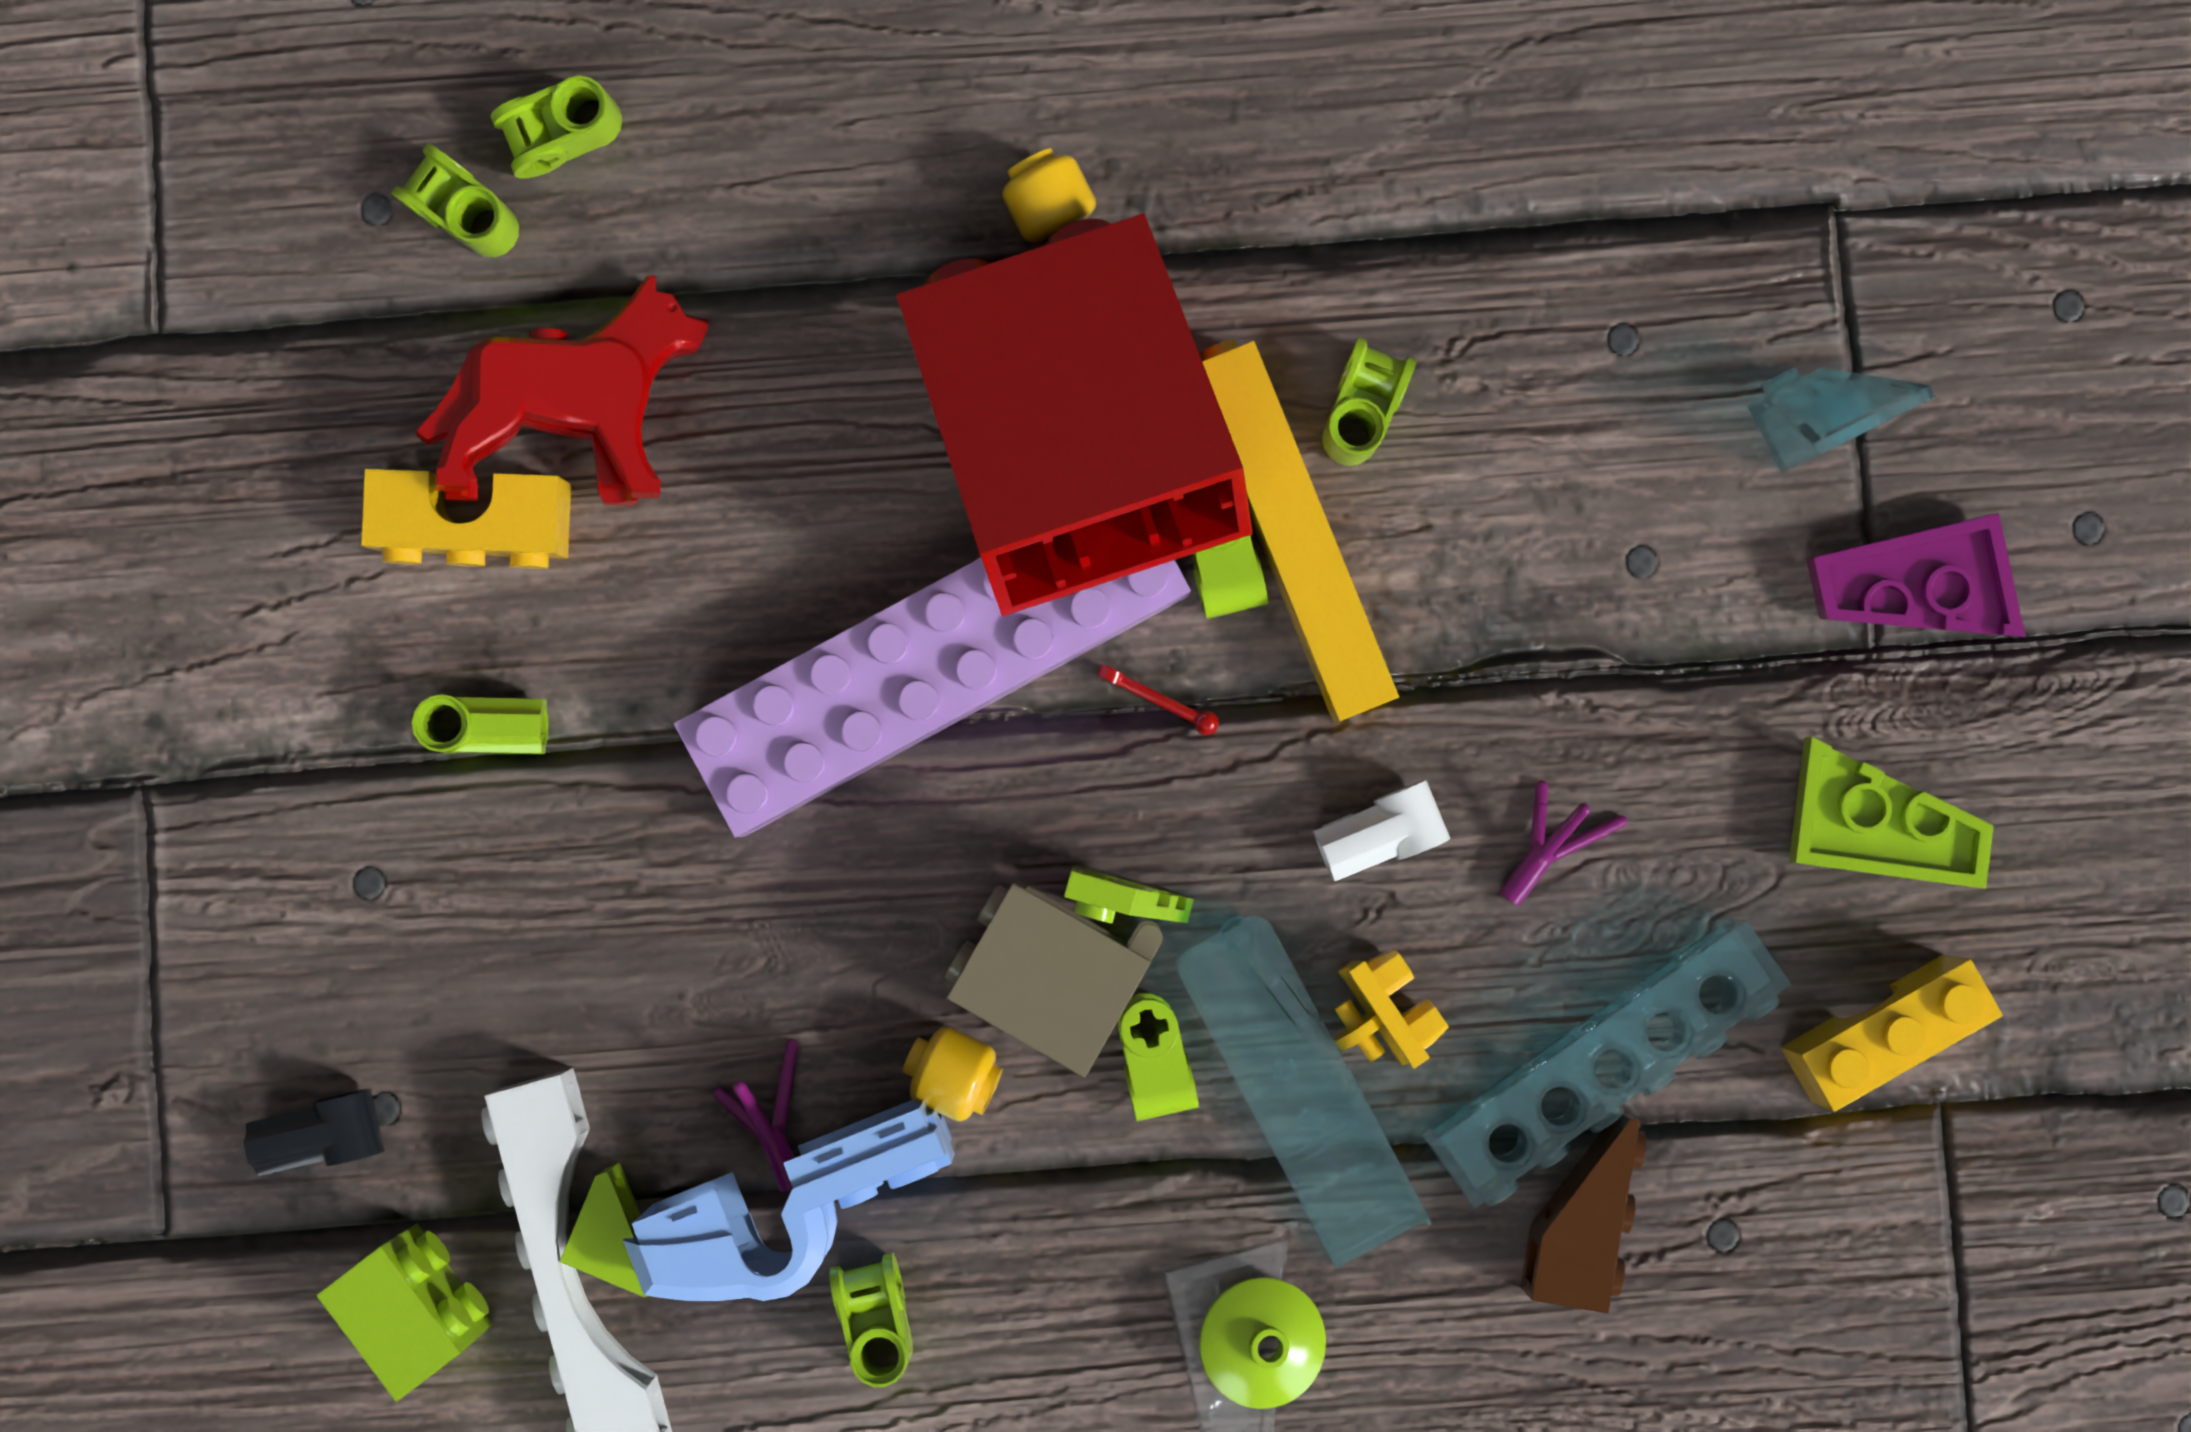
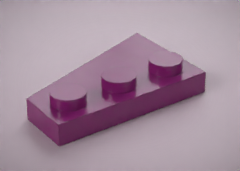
(1923, 579)

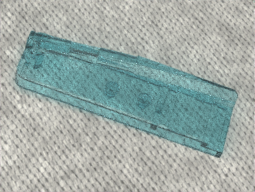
(1299, 1088)

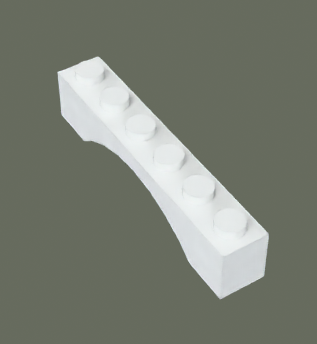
(539, 1140)

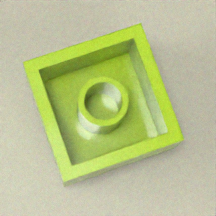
(407, 1310)

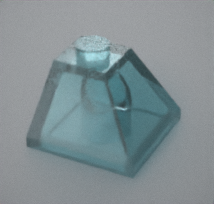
(1827, 409)

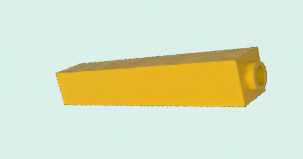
(1298, 537)

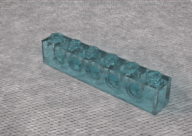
(1750, 992)

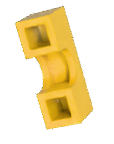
(410, 518)
(1921, 1018)

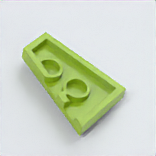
(1875, 825)
(1103, 895)

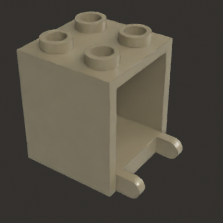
(1050, 974)

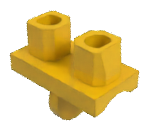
(1404, 1034)

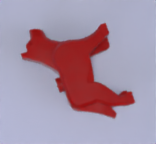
(566, 389)

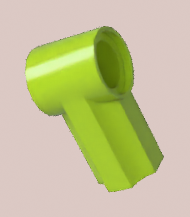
(486, 726)

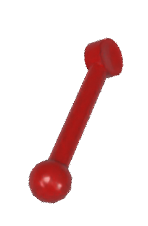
(1204, 722)

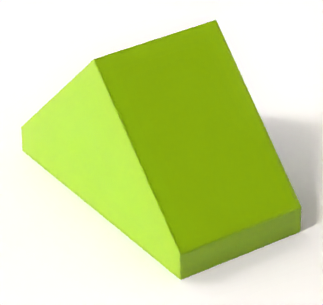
(601, 1227)

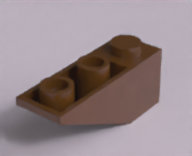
(1580, 1229)

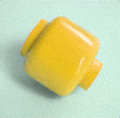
(1047, 194)
(952, 1073)

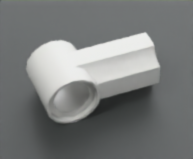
(1394, 827)

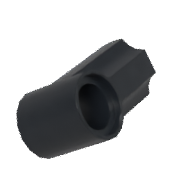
(330, 1131)

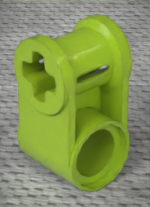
(544, 128)
(452, 199)
(1369, 393)
(1229, 578)
(1155, 1067)
(872, 1315)

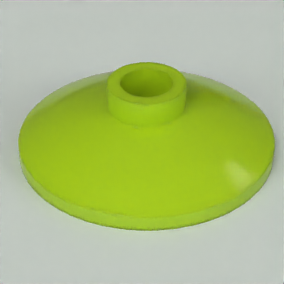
(1238, 1324)

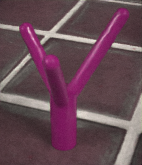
(1543, 854)
(753, 1118)

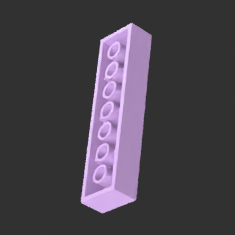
(897, 685)

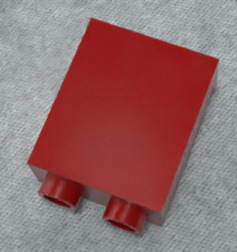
(1075, 412)

